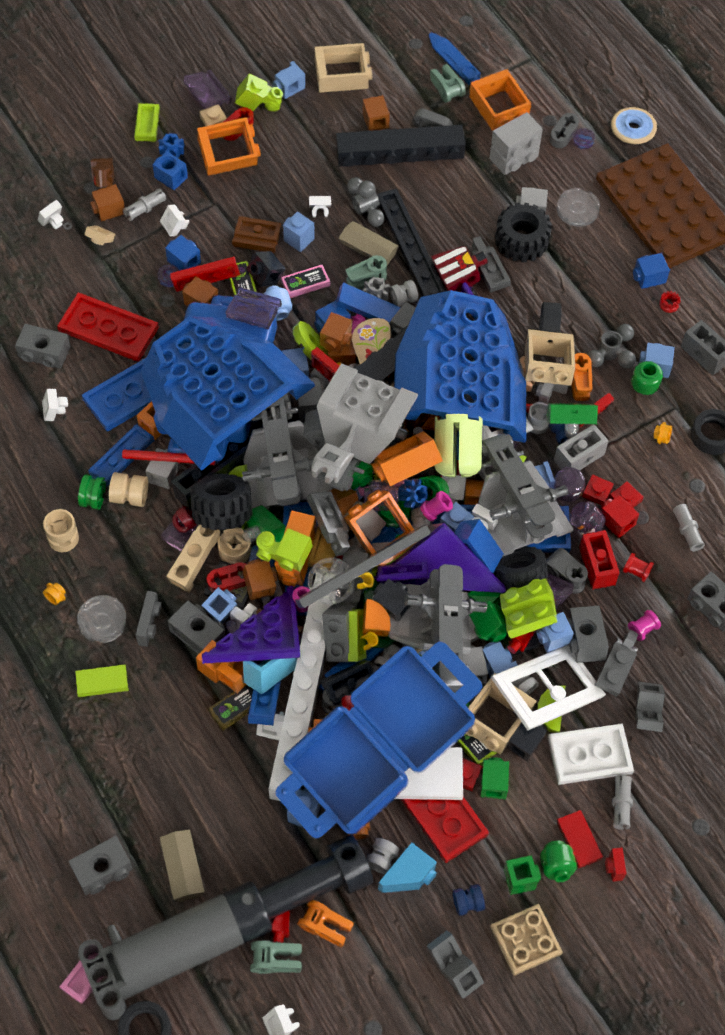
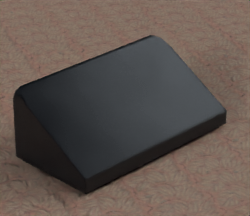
(346, 681)

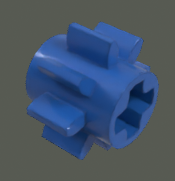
(171, 144)
(412, 493)

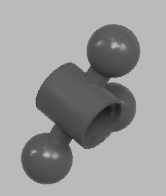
(366, 200)
(625, 358)

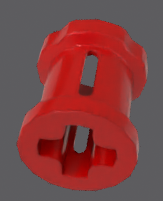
(638, 567)

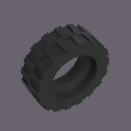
(528, 557)

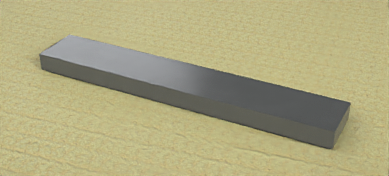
(362, 566)

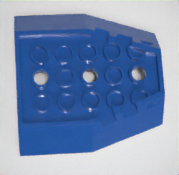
(435, 364)
(200, 407)

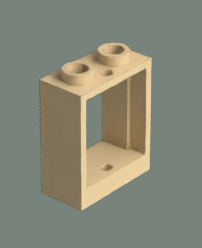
(342, 54)
(561, 346)
(484, 734)

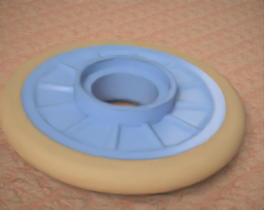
(622, 130)

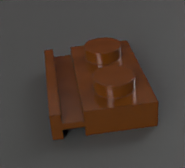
(256, 234)

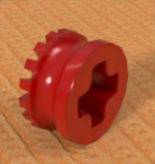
(675, 299)

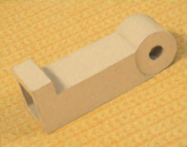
(192, 558)

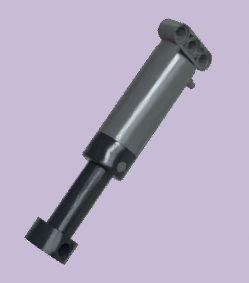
(213, 927)

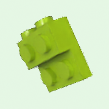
(528, 607)

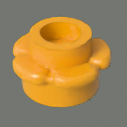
(663, 433)
(54, 593)

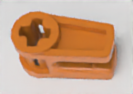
(582, 377)
(323, 915)

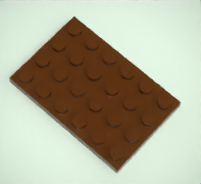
(665, 205)

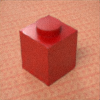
(619, 515)

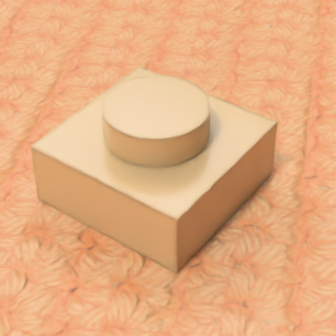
(212, 115)
(99, 235)

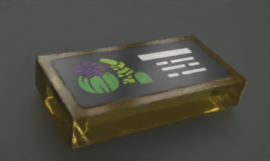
(232, 707)

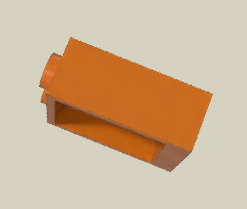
(501, 82)
(223, 129)
(406, 458)
(373, 500)
(306, 525)

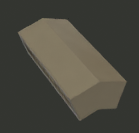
(367, 242)
(182, 865)

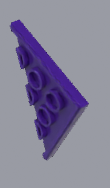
(446, 548)
(262, 636)

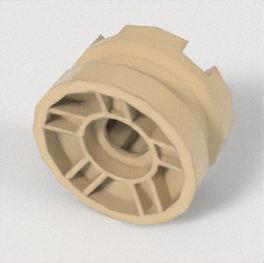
(240, 553)

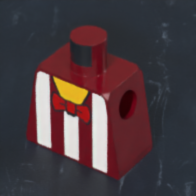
(458, 267)

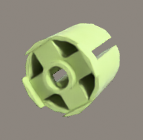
(469, 445)

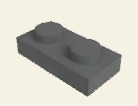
(146, 626)

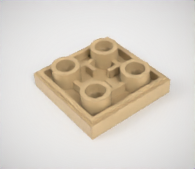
(526, 939)

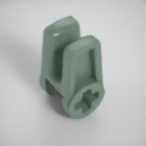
(449, 85)
(365, 271)
(271, 964)

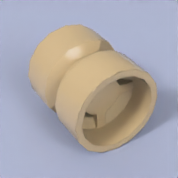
(128, 489)
(61, 530)

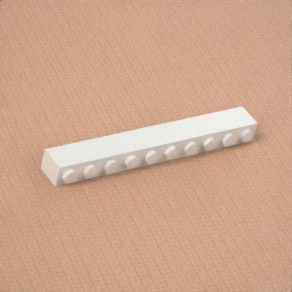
(303, 688)

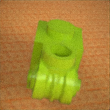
(256, 91)
(289, 553)

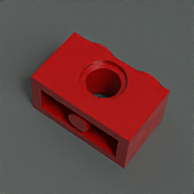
(599, 559)

